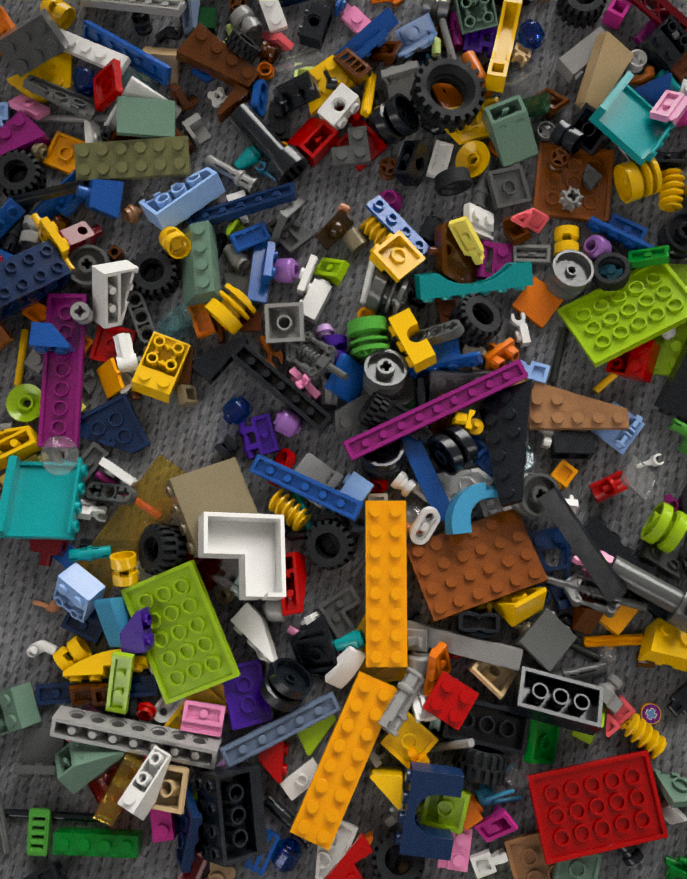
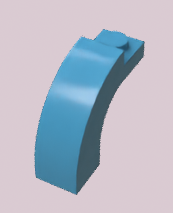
(461, 505)

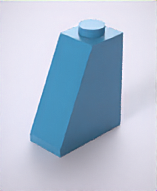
(113, 618)

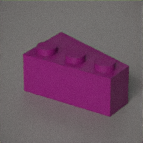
(21, 134)

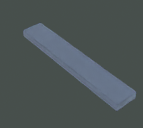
(279, 729)

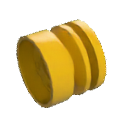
(637, 181)
(230, 308)

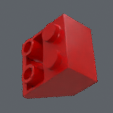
(314, 140)
(637, 363)

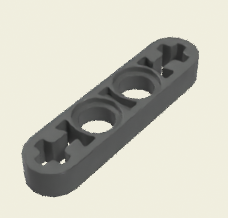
(438, 333)

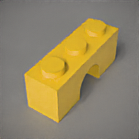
(419, 354)

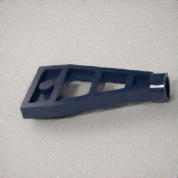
(551, 539)

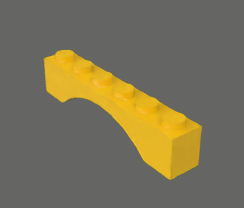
(503, 45)

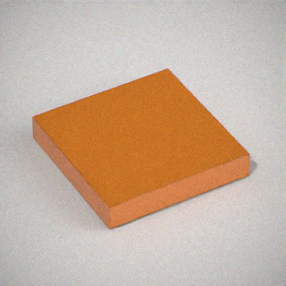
(537, 303)

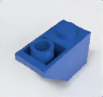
(47, 337)

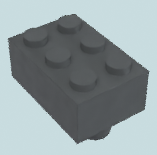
(32, 42)

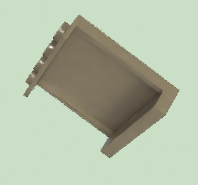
(208, 489)

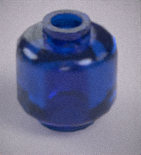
(531, 34)
(83, 80)
(236, 410)
(286, 855)

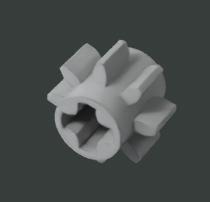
(571, 199)

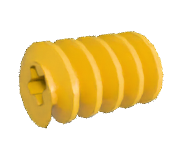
(671, 190)
(374, 230)
(292, 514)
(644, 734)

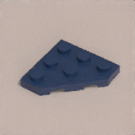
(115, 426)
(187, 830)

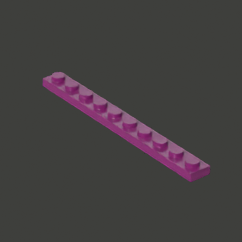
(434, 410)

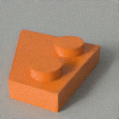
(437, 662)

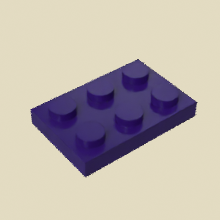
(244, 698)

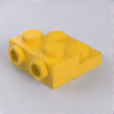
(396, 256)

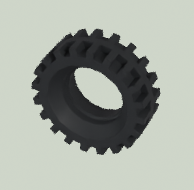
(459, 76)

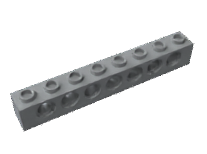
(134, 736)

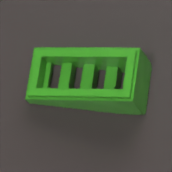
(39, 845)

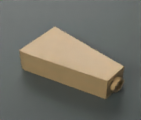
(603, 69)

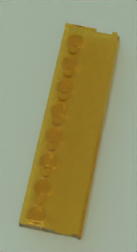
(129, 521)

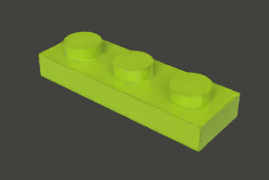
(120, 682)

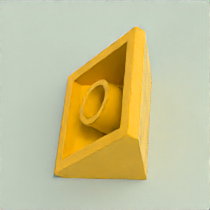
(521, 605)
(389, 782)

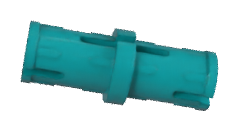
(89, 553)

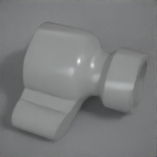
(610, 699)

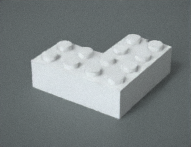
(256, 542)

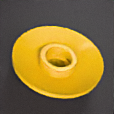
(469, 153)

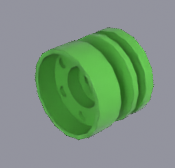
(367, 335)

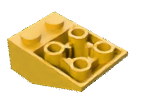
(160, 367)

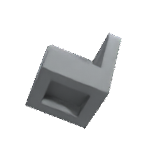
(196, 130)

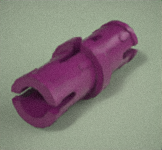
(456, 39)

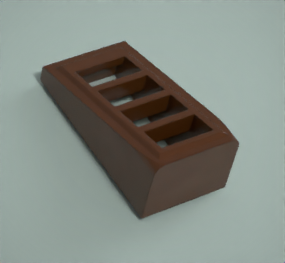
(357, 78)
(235, 98)

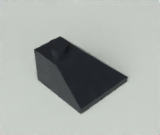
(596, 139)

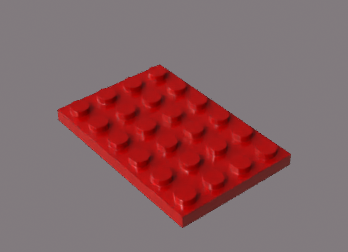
(596, 806)

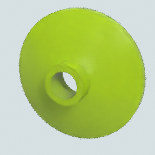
(16, 402)

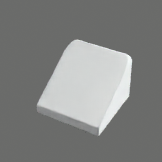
(672, 815)

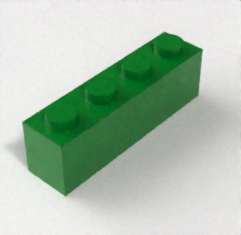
(97, 842)

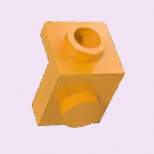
(563, 474)

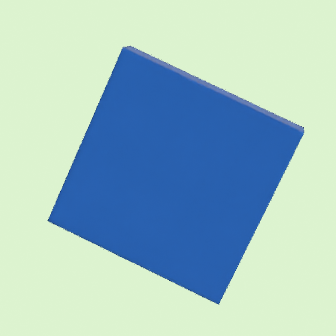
(350, 388)

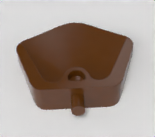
(449, 257)

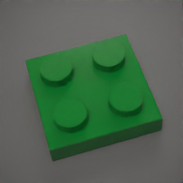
(541, 743)

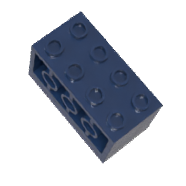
(30, 277)

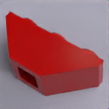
(273, 760)

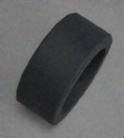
(453, 181)
(616, 259)

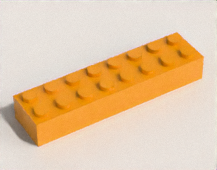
(386, 584)
(343, 760)

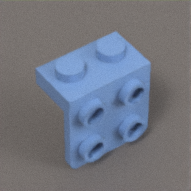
(415, 35)

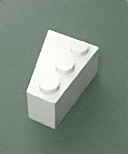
(110, 291)

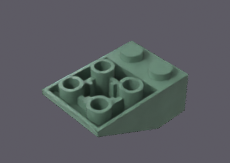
(475, 15)
(510, 130)
(17, 708)
(82, 762)

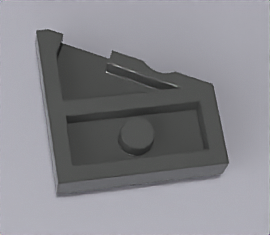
(346, 417)

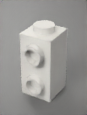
(316, 299)

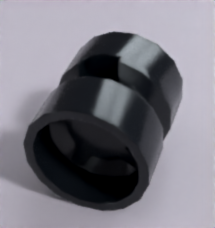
(568, 137)

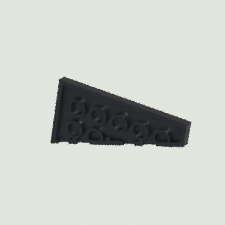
(507, 437)

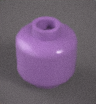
(596, 246)
(286, 270)
(287, 422)

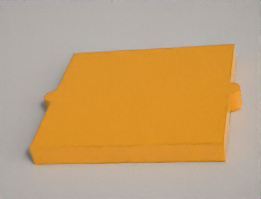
(110, 378)

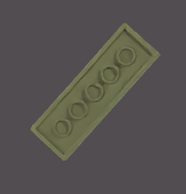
(133, 159)

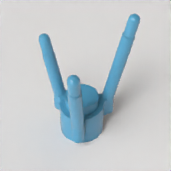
(487, 797)

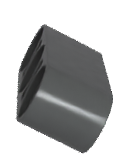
(139, 310)

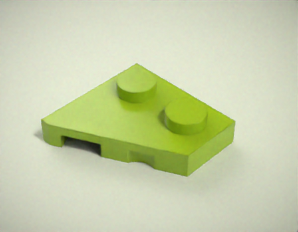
(314, 734)

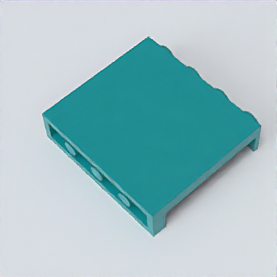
(626, 121)
(40, 503)

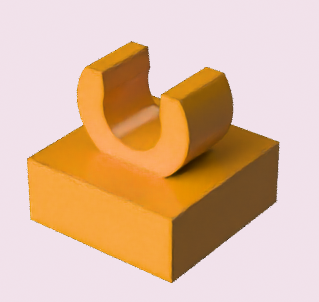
(416, 757)

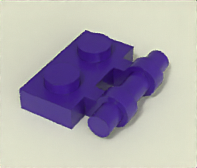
(475, 42)
(264, 434)

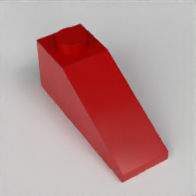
(295, 584)

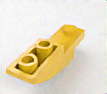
(98, 667)

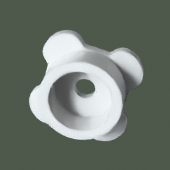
(217, 102)

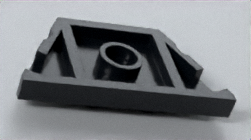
(315, 648)

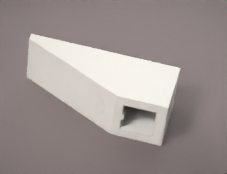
(256, 629)
(146, 784)

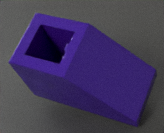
(137, 633)

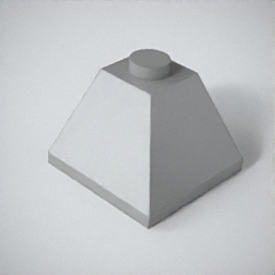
(284, 322)

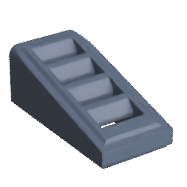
(190, 16)

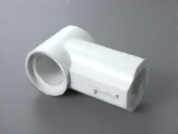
(125, 357)

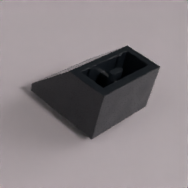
(664, 44)

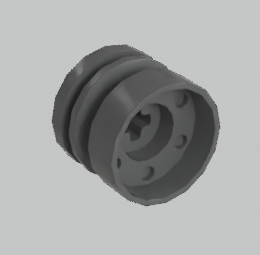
(387, 294)

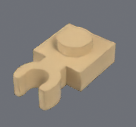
(520, 54)

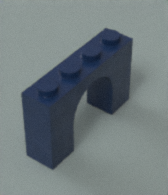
(424, 781)

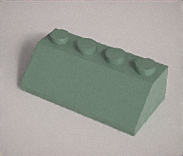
(201, 265)

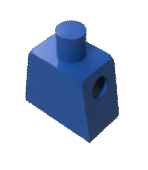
(102, 197)

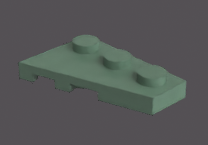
(672, 787)

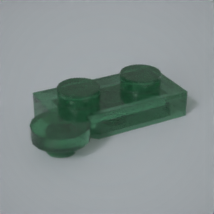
(537, 104)

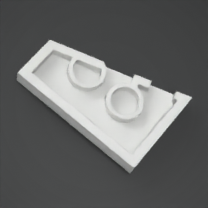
(328, 858)

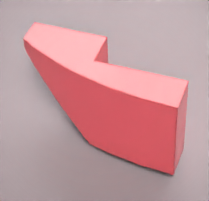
(279, 40)
(532, 219)
(614, 721)

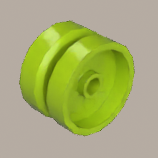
(664, 527)

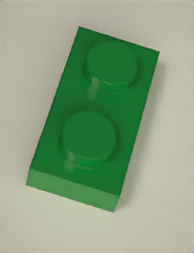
(649, 256)

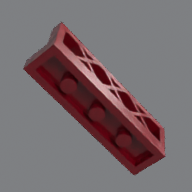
(663, 7)

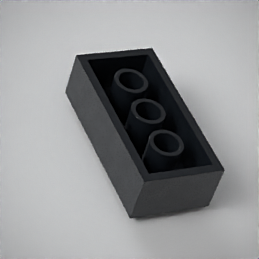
(558, 700)
(492, 728)

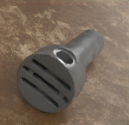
(653, 590)

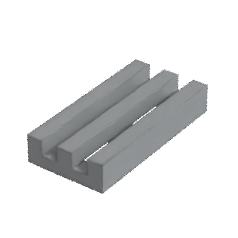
(547, 255)

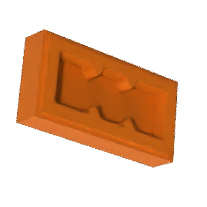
(201, 320)

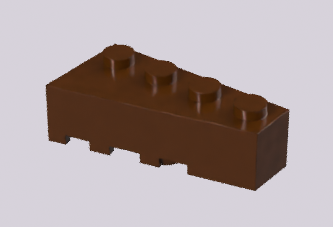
(215, 58)

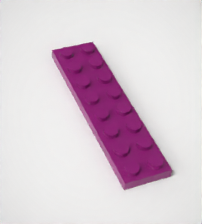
(63, 373)

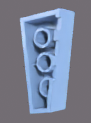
(183, 199)

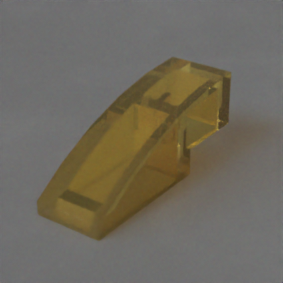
(108, 808)

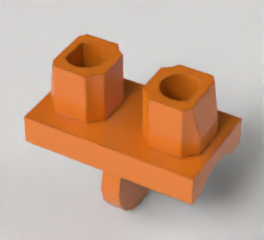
(498, 353)

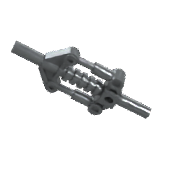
(323, 363)
(573, 587)

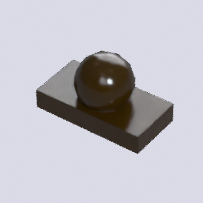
(333, 230)

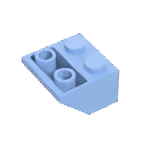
(76, 592)

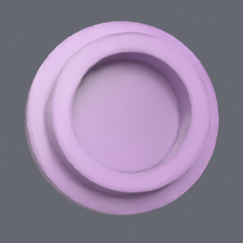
(324, 330)

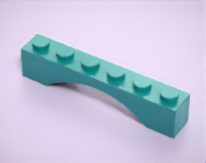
(511, 275)

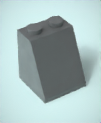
(544, 641)

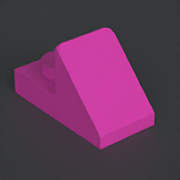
(496, 824)

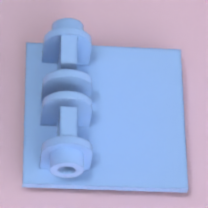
(621, 439)

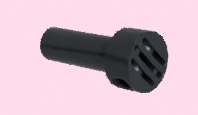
(284, 162)

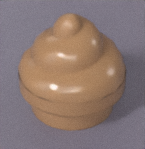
(132, 214)

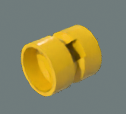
(60, 12)
(566, 238)
(174, 242)
(124, 568)
(76, 649)

